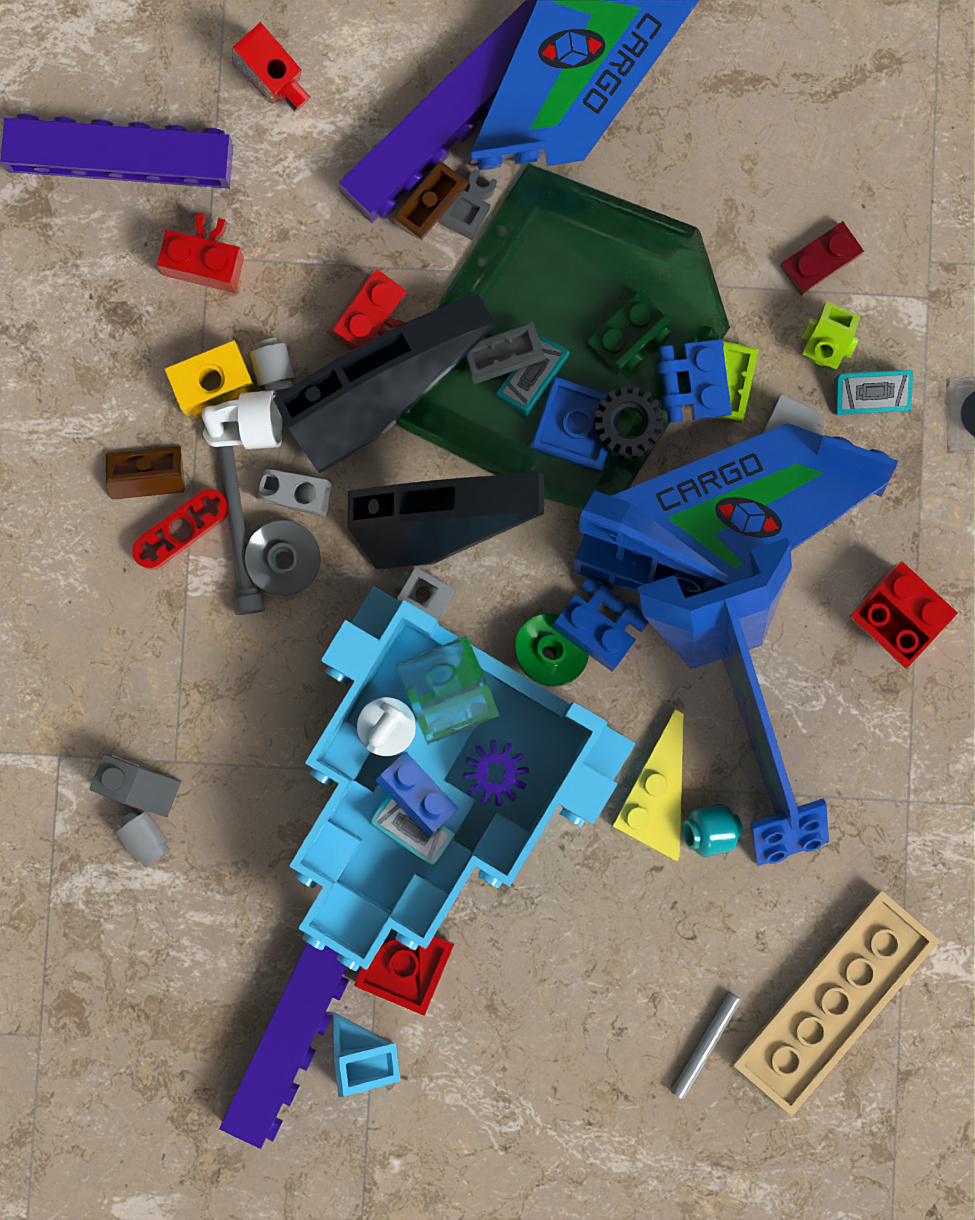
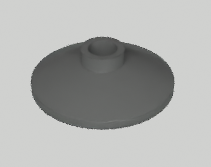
(279, 538)

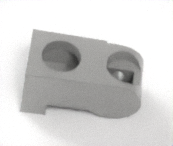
(295, 492)

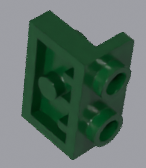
(629, 333)

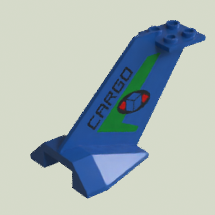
(573, 77)
(720, 507)
(725, 627)

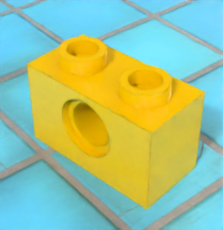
(188, 378)

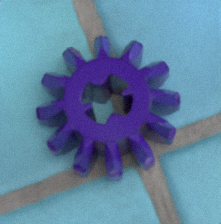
(509, 774)

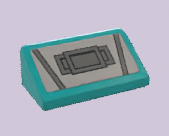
(528, 383)
(873, 392)
(402, 829)

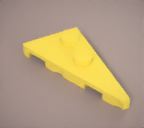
(654, 802)

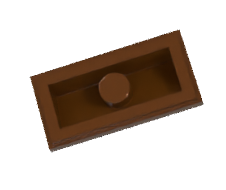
(429, 201)
(145, 473)

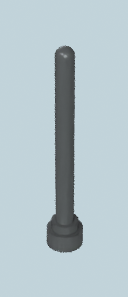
(247, 597)

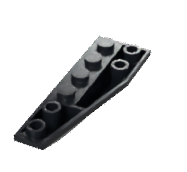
(379, 381)
(439, 517)

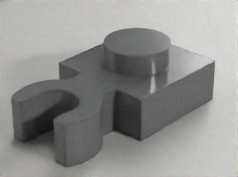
(469, 209)

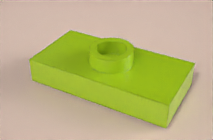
(740, 367)

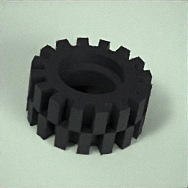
(637, 401)

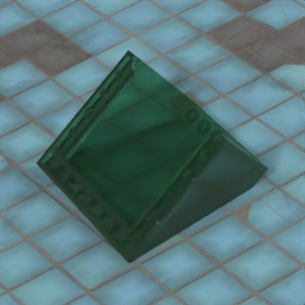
(568, 266)

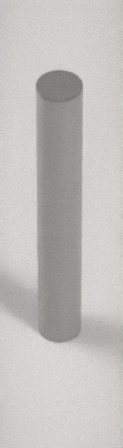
(706, 1045)

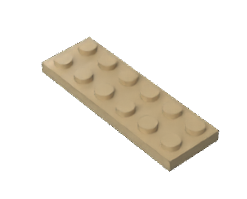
(835, 1002)

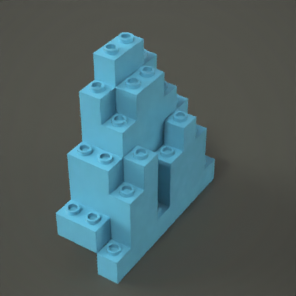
(375, 881)

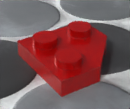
(406, 974)

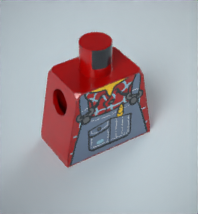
(262, 54)

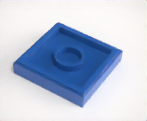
(568, 425)

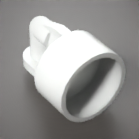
(246, 422)
(386, 726)

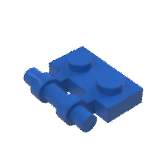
(705, 377)
(595, 632)

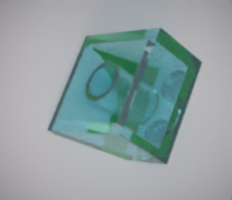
(447, 690)

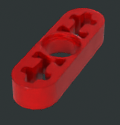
(163, 552)

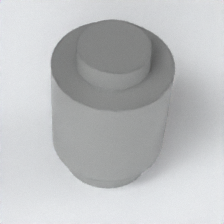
(272, 365)
(142, 837)

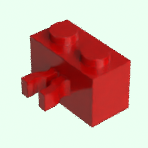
(201, 259)
(368, 311)

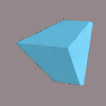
(362, 1058)

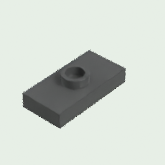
(505, 353)

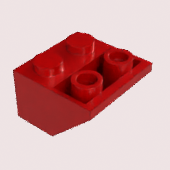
(903, 614)

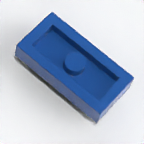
(417, 794)

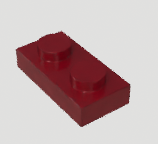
(822, 258)

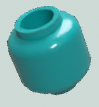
(712, 830)

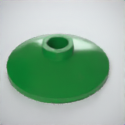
(539, 635)

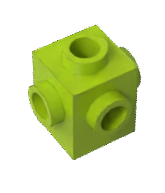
(831, 335)

